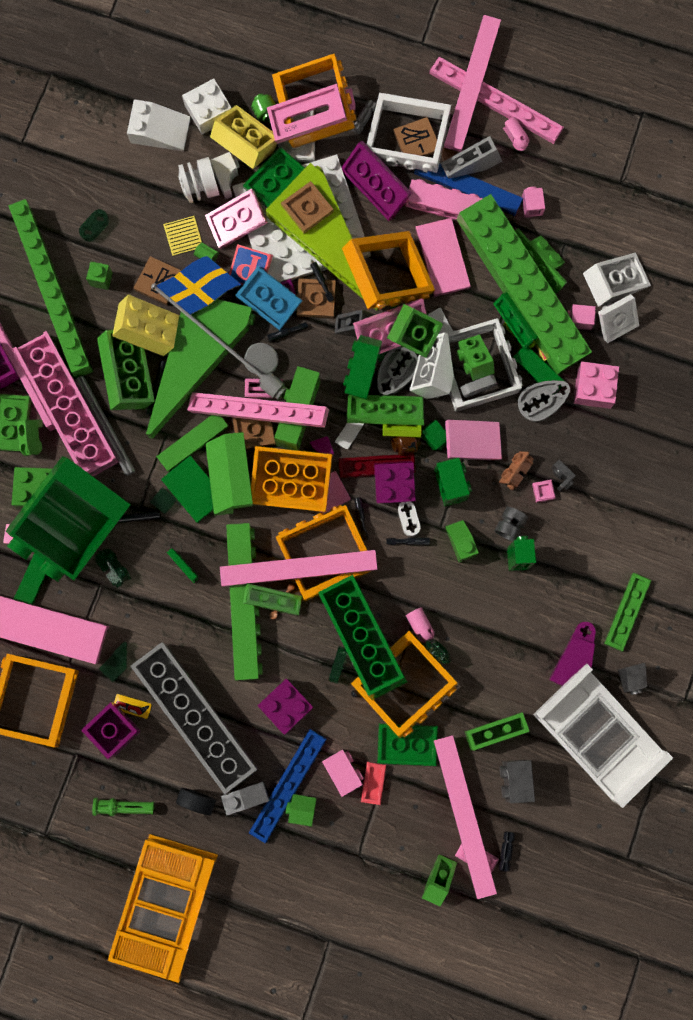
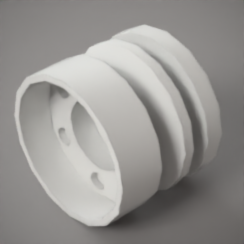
(198, 180)

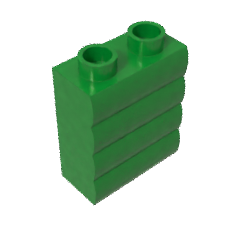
(66, 520)

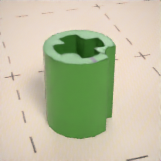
(204, 250)

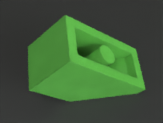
(461, 541)
(439, 880)

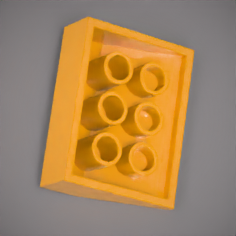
(291, 478)

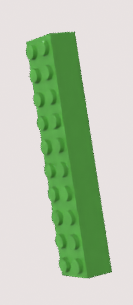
(524, 282)

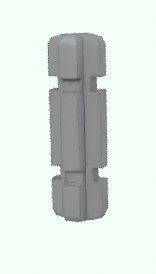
(364, 116)

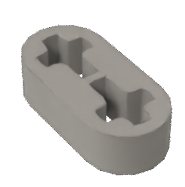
(478, 386)

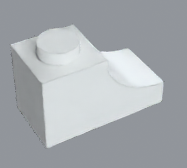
(225, 171)

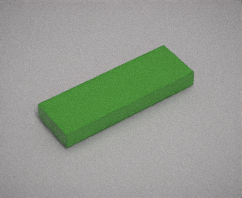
(272, 599)

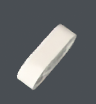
(404, 519)

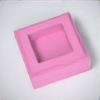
(543, 491)

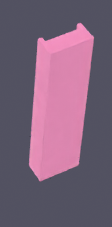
(65, 405)
(51, 630)

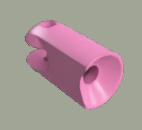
(516, 134)
(420, 625)

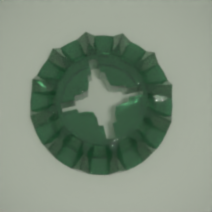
(438, 651)

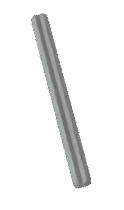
(105, 425)

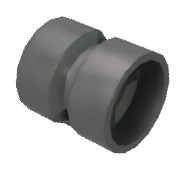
(508, 530)

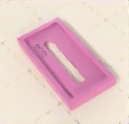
(302, 104)

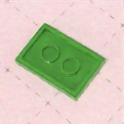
(12, 410)

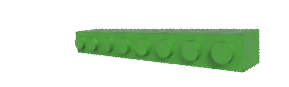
(243, 615)

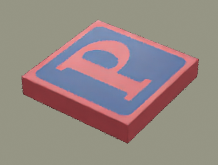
(246, 261)

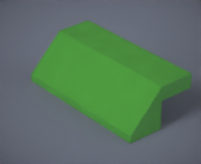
(228, 473)

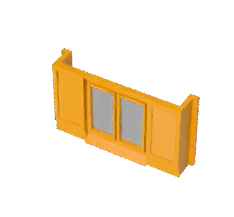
(162, 908)

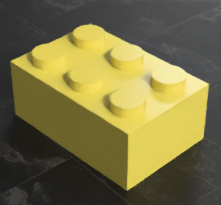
(244, 136)
(146, 325)

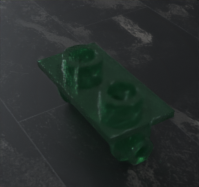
(108, 560)

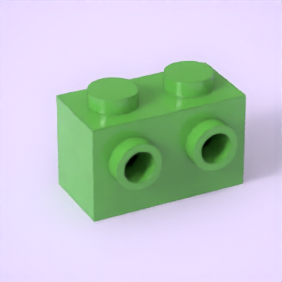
(475, 357)

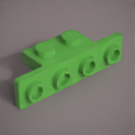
(546, 259)

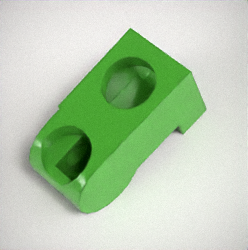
(29, 437)

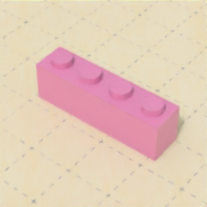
(438, 200)

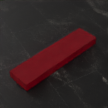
(365, 465)

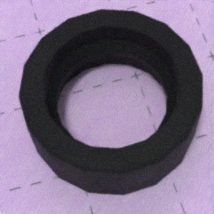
(195, 801)

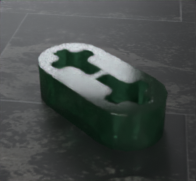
(94, 225)
(338, 665)

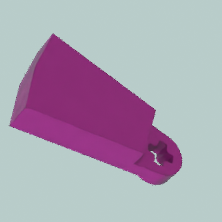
(575, 655)

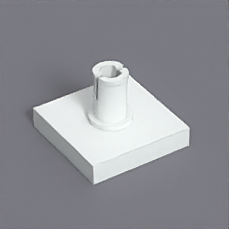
(618, 318)

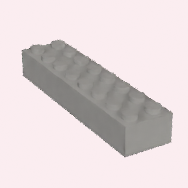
(194, 717)

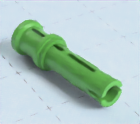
(112, 807)

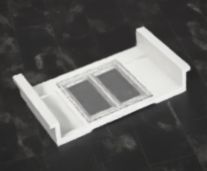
(602, 737)

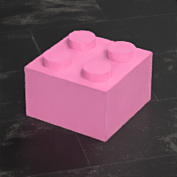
(596, 385)

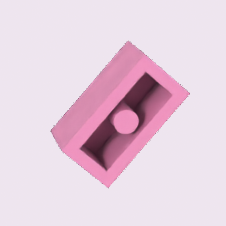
(342, 772)

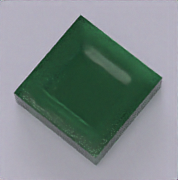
(163, 501)

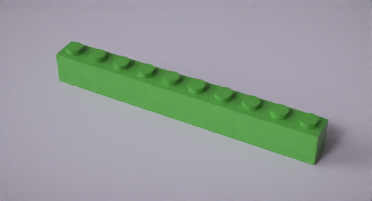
(50, 289)

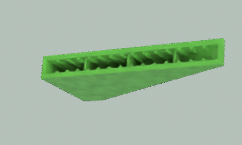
(197, 355)

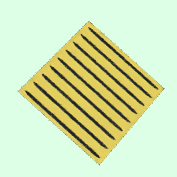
(182, 235)

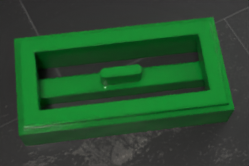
(182, 565)

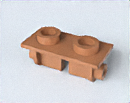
(511, 476)

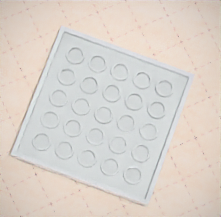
(289, 258)

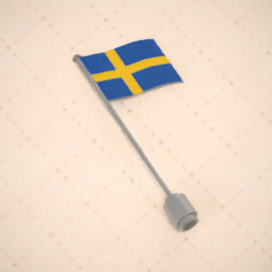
(199, 287)

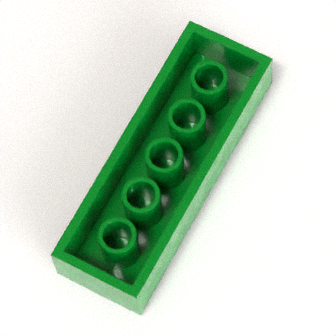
(362, 637)

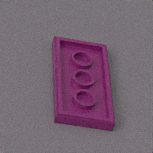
(375, 181)

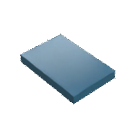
(268, 297)

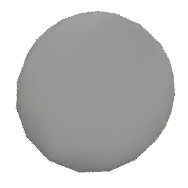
(262, 358)

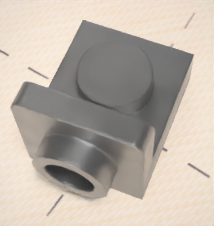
(563, 472)

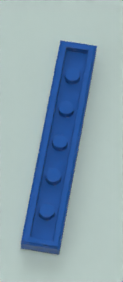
(468, 185)
(287, 786)

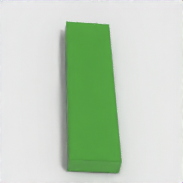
(192, 442)
(627, 612)

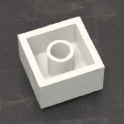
(206, 105)

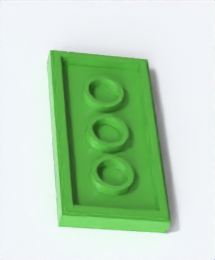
(386, 410)

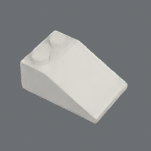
(157, 126)
(616, 278)
(435, 373)

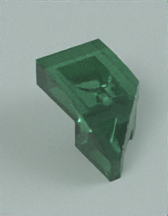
(116, 663)

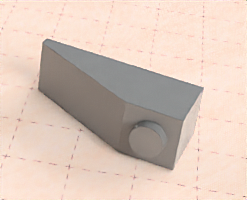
(473, 159)

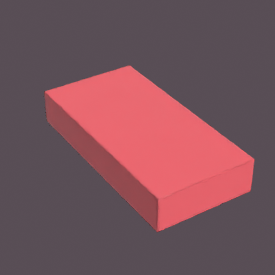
(373, 783)

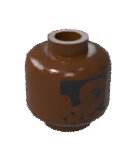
(405, 445)

